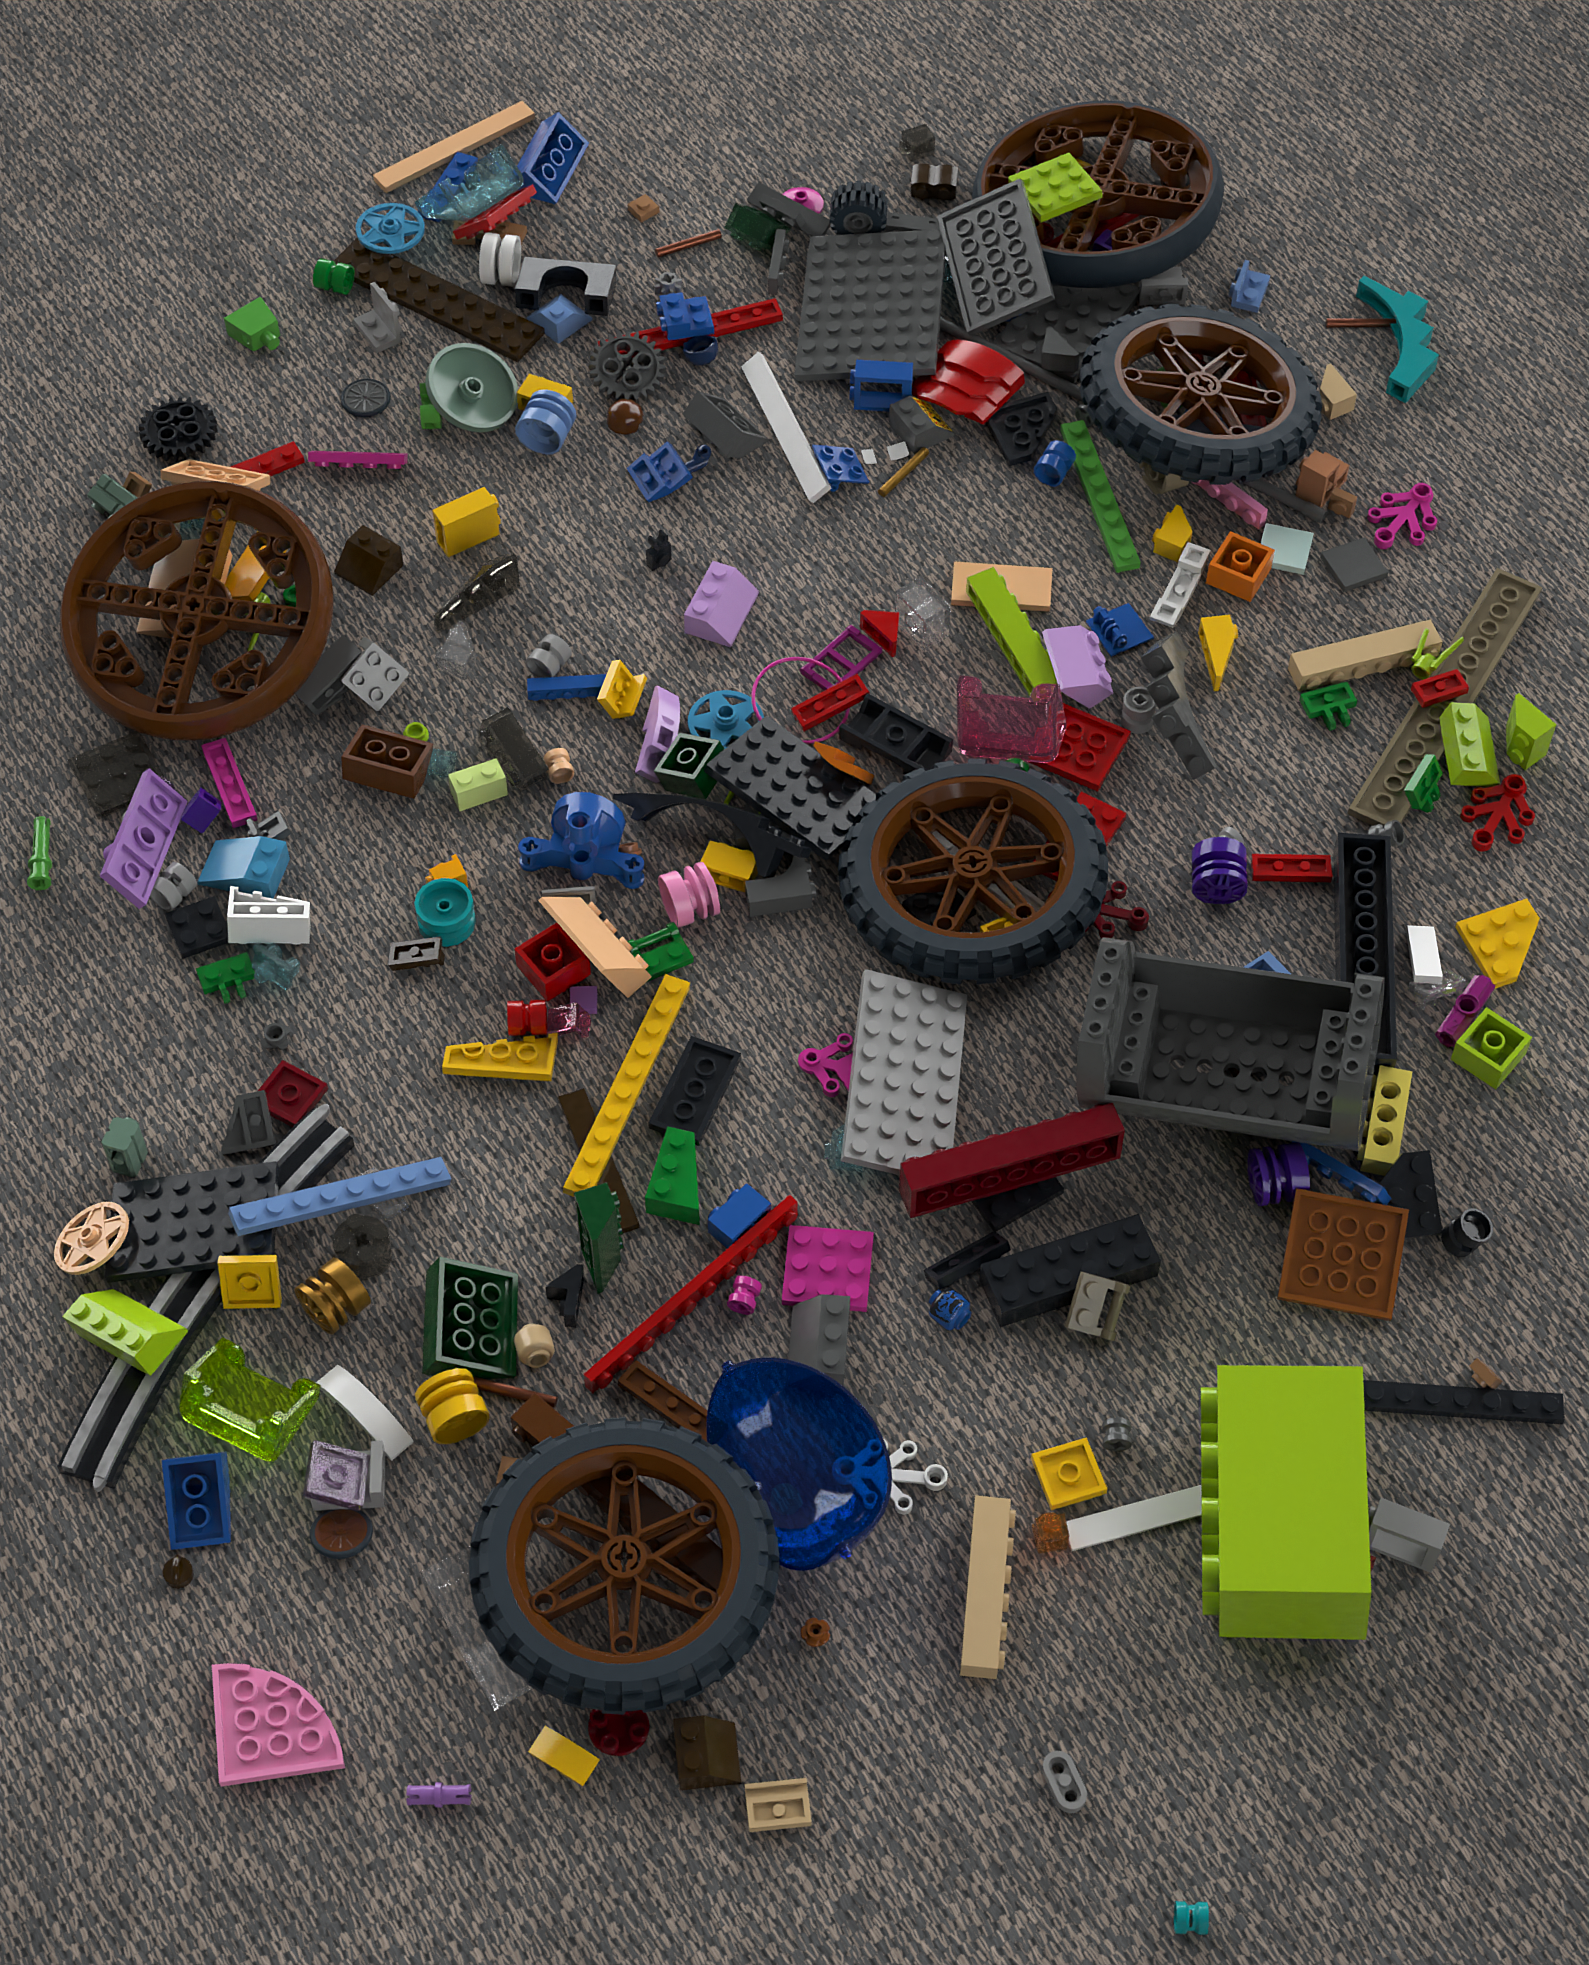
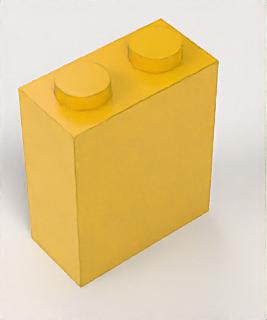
(466, 521)

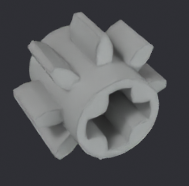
(667, 284)

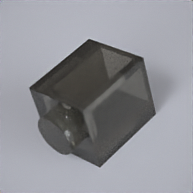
(917, 142)

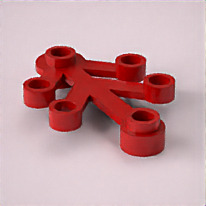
(1499, 809)

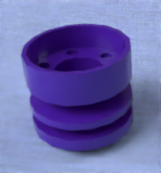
(1219, 870)
(1277, 1174)

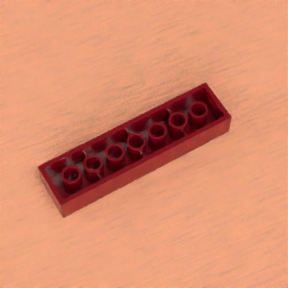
(1011, 1160)

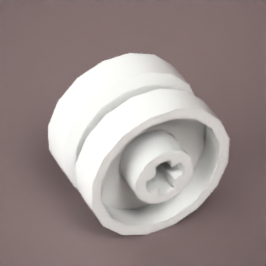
(500, 259)

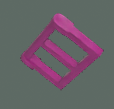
(855, 634)

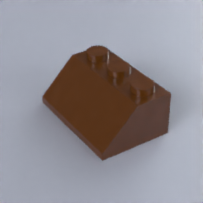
(386, 761)

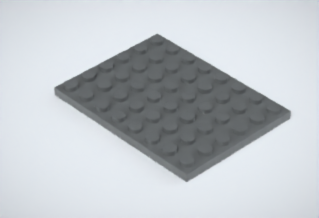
(871, 302)

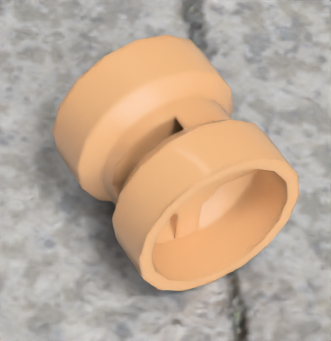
(557, 761)

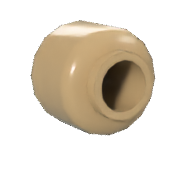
(534, 1345)

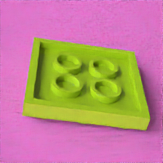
(1057, 187)

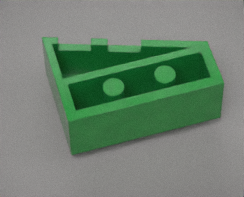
(674, 1179)

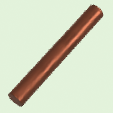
(688, 243)
(1359, 322)
(512, 1391)

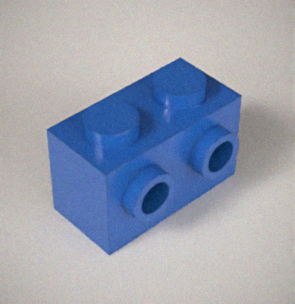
(737, 1215)

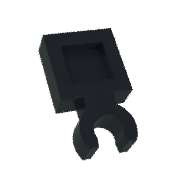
(660, 551)

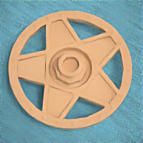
(91, 1238)

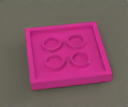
(827, 1264)

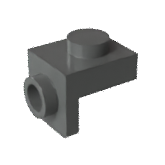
(272, 827)

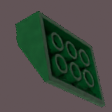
(470, 1319)

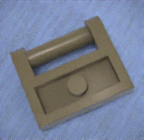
(1088, 1303)

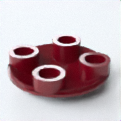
(618, 1732)

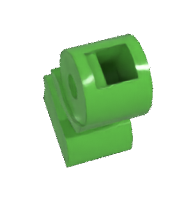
(429, 415)

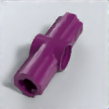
(1470, 1000)

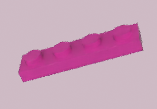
(369, 459)
(229, 782)

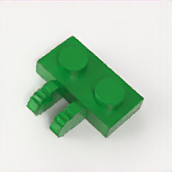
(1327, 701)
(1423, 787)
(226, 974)

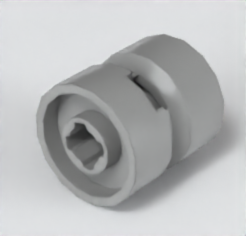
(548, 657)
(1138, 710)
(173, 884)

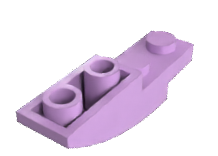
(660, 729)

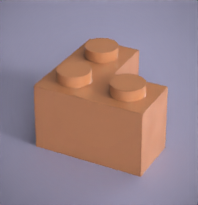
(1319, 477)

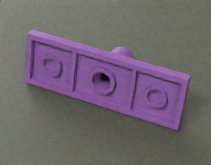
(143, 839)

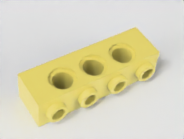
(1396, 1085)

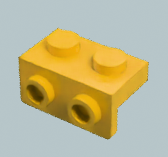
(621, 691)

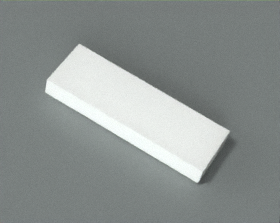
(1424, 954)

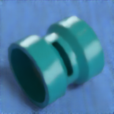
(1198, 1917)

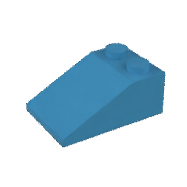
(246, 864)

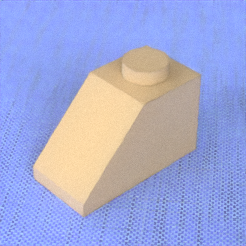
(1336, 394)

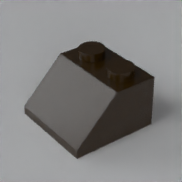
(369, 560)
(706, 1752)

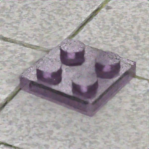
(336, 1475)

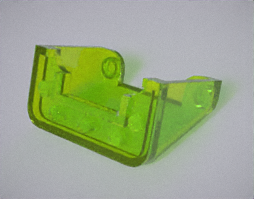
(243, 1404)

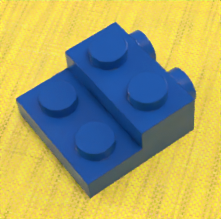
(683, 316)

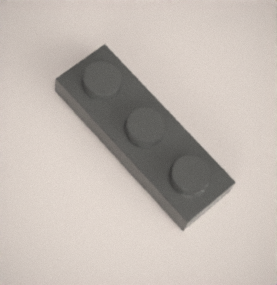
(778, 262)

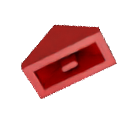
(882, 628)

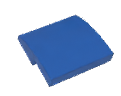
(659, 473)

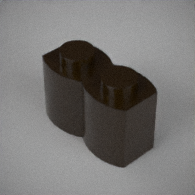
(934, 181)

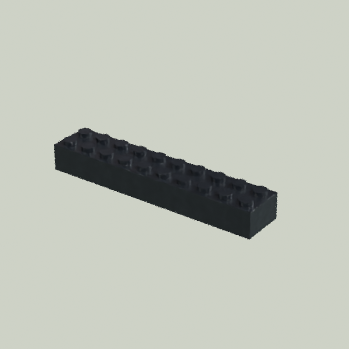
(1366, 924)

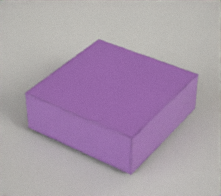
(586, 997)

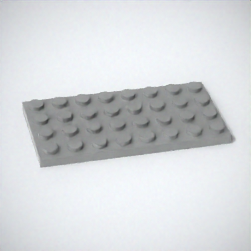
(903, 1072)

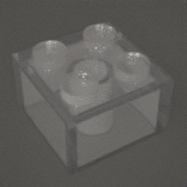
(923, 614)

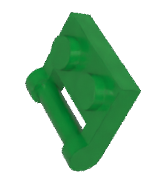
(666, 957)

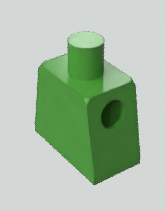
(254, 326)

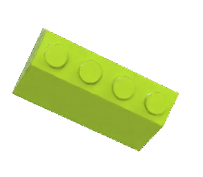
(125, 1328)

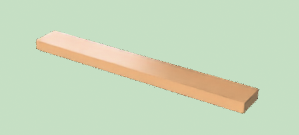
(460, 142)

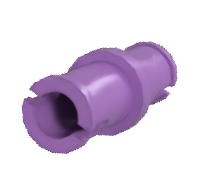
(439, 1794)

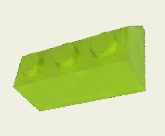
(1468, 746)

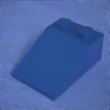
(197, 1500)

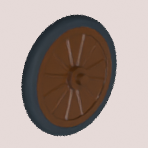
(341, 1533)

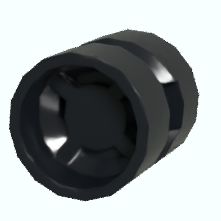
(1467, 1232)

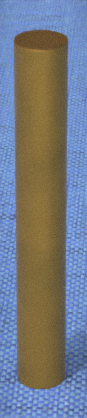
(903, 472)

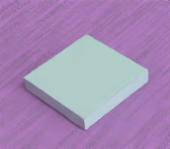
(1290, 547)

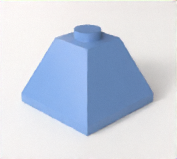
(559, 318)

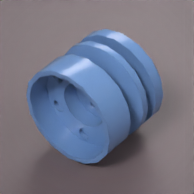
(545, 422)

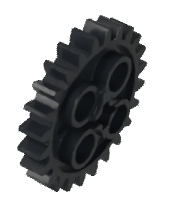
(178, 428)

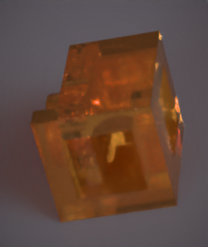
(1048, 1528)

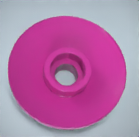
(806, 197)

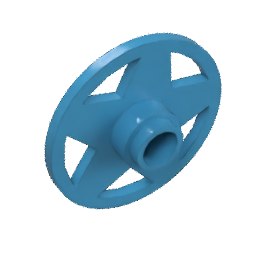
(390, 228)
(723, 719)

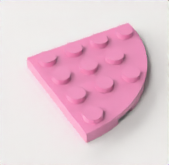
(269, 1727)

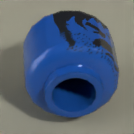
(949, 1309)

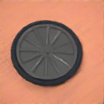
(365, 397)

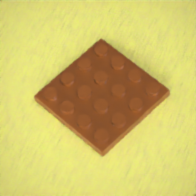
(1343, 1254)

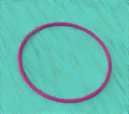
(798, 659)

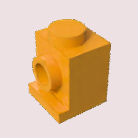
(451, 869)

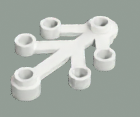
(910, 1476)

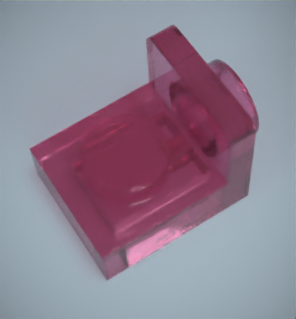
(569, 1019)

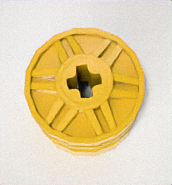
(452, 1406)

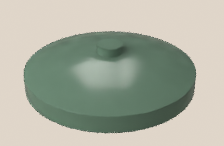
(471, 387)

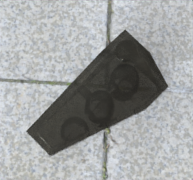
(487, 585)

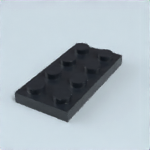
(695, 1088)

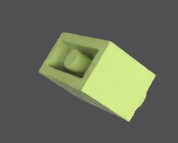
(478, 784)

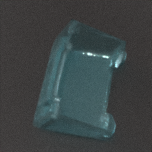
(488, 181)

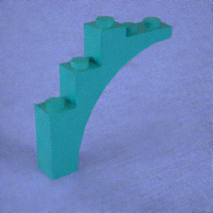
(1412, 336)

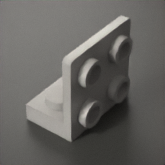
(1164, 288)
(380, 325)
(374, 675)

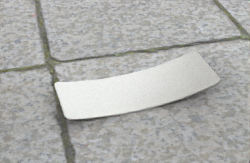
(895, 452)

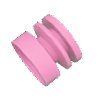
(693, 893)

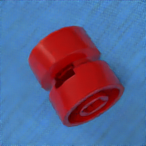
(527, 1017)

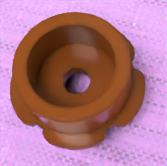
(812, 1639)

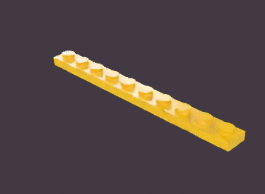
(627, 1085)

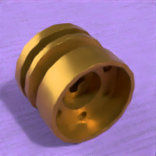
(336, 1293)

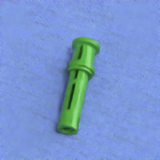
(40, 862)

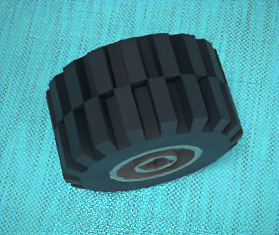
(858, 209)

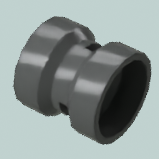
(1391, 828)

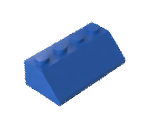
(551, 158)

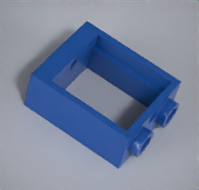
(879, 373)

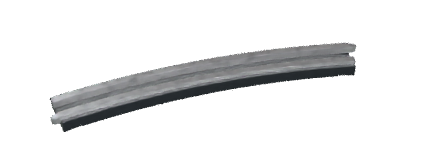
(128, 1395)

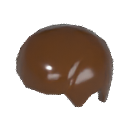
(624, 416)

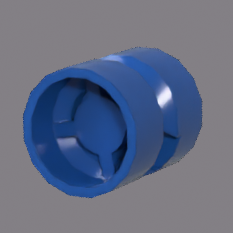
(1054, 463)

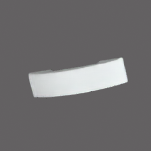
(1181, 586)
(365, 1410)

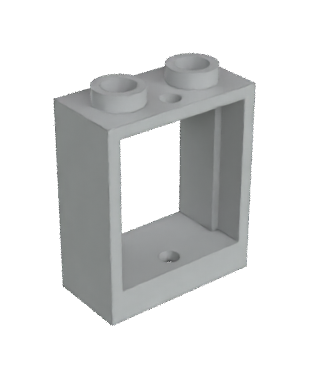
(1406, 1534)

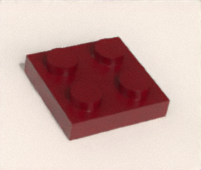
(292, 1093)

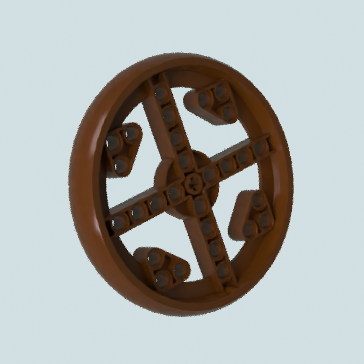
(196, 610)

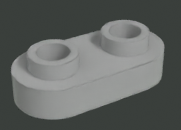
(1064, 1783)

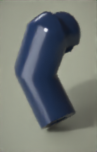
(699, 458)

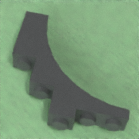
(1174, 717)

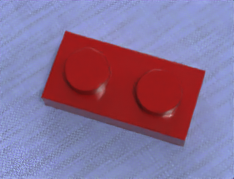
(1439, 688)

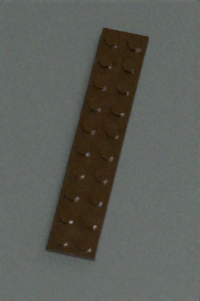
(443, 302)

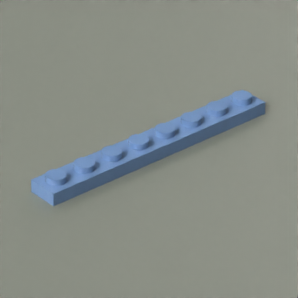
(339, 1196)

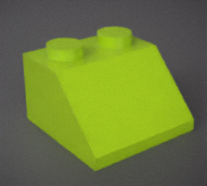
(1527, 733)

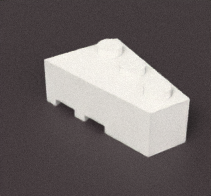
(267, 919)

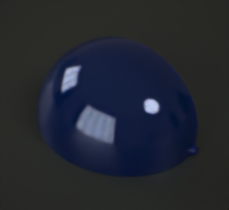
(807, 1451)

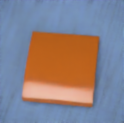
(843, 762)

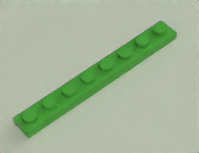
(1100, 497)

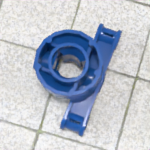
(584, 841)

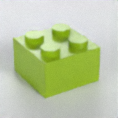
(1491, 1048)

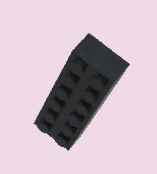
(1048, 1274)

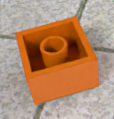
(1240, 566)

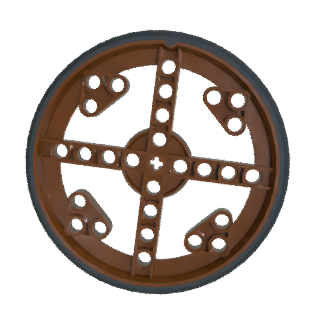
(1139, 247)

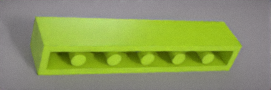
(1010, 629)

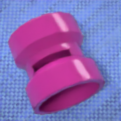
(744, 1295)

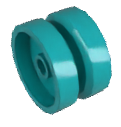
(445, 910)

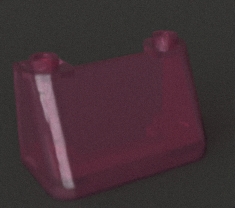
(1010, 724)

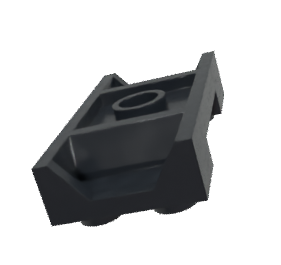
(896, 736)

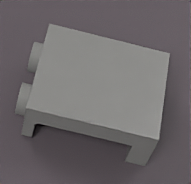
(375, 1481)

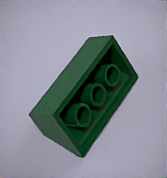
(599, 1232)

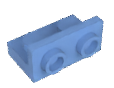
(1249, 288)

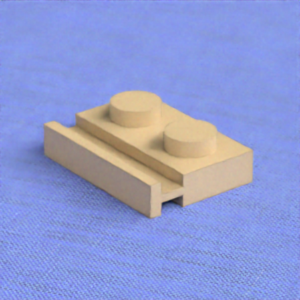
(777, 1805)

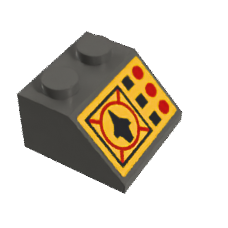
(918, 423)

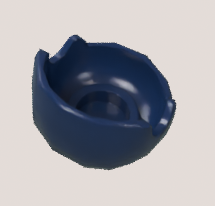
(701, 350)

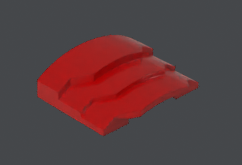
(970, 380)

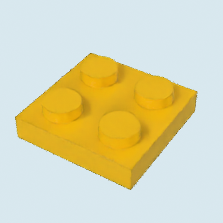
(249, 1281)
(1068, 1473)

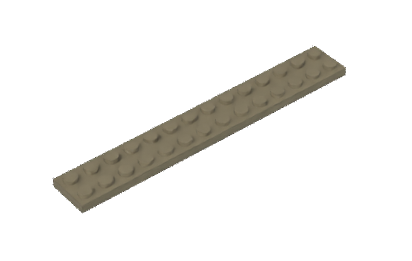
(1486, 638)

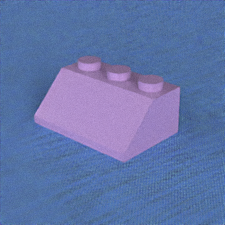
(720, 605)
(1078, 664)

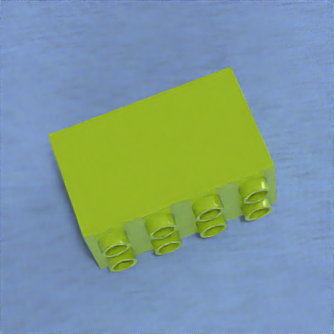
(1285, 1502)

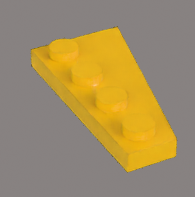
(512, 1060)

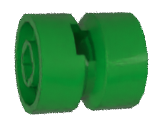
(332, 275)

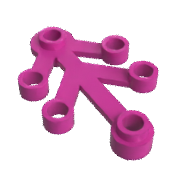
(1419, 496)
(841, 1067)

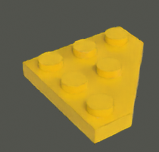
(1500, 940)

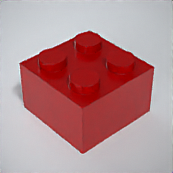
(552, 961)

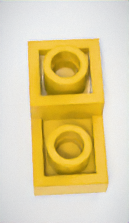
(563, 1755)

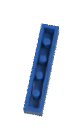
(564, 687)

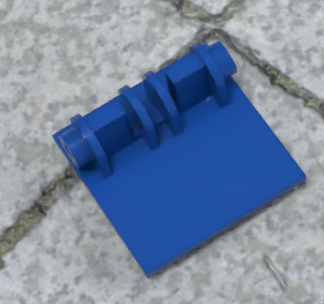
(839, 465)
(1119, 628)

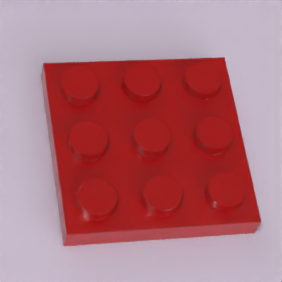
(1087, 748)

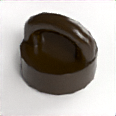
(178, 1572)

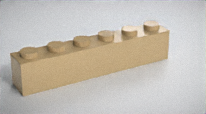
(1361, 655)
(986, 1587)

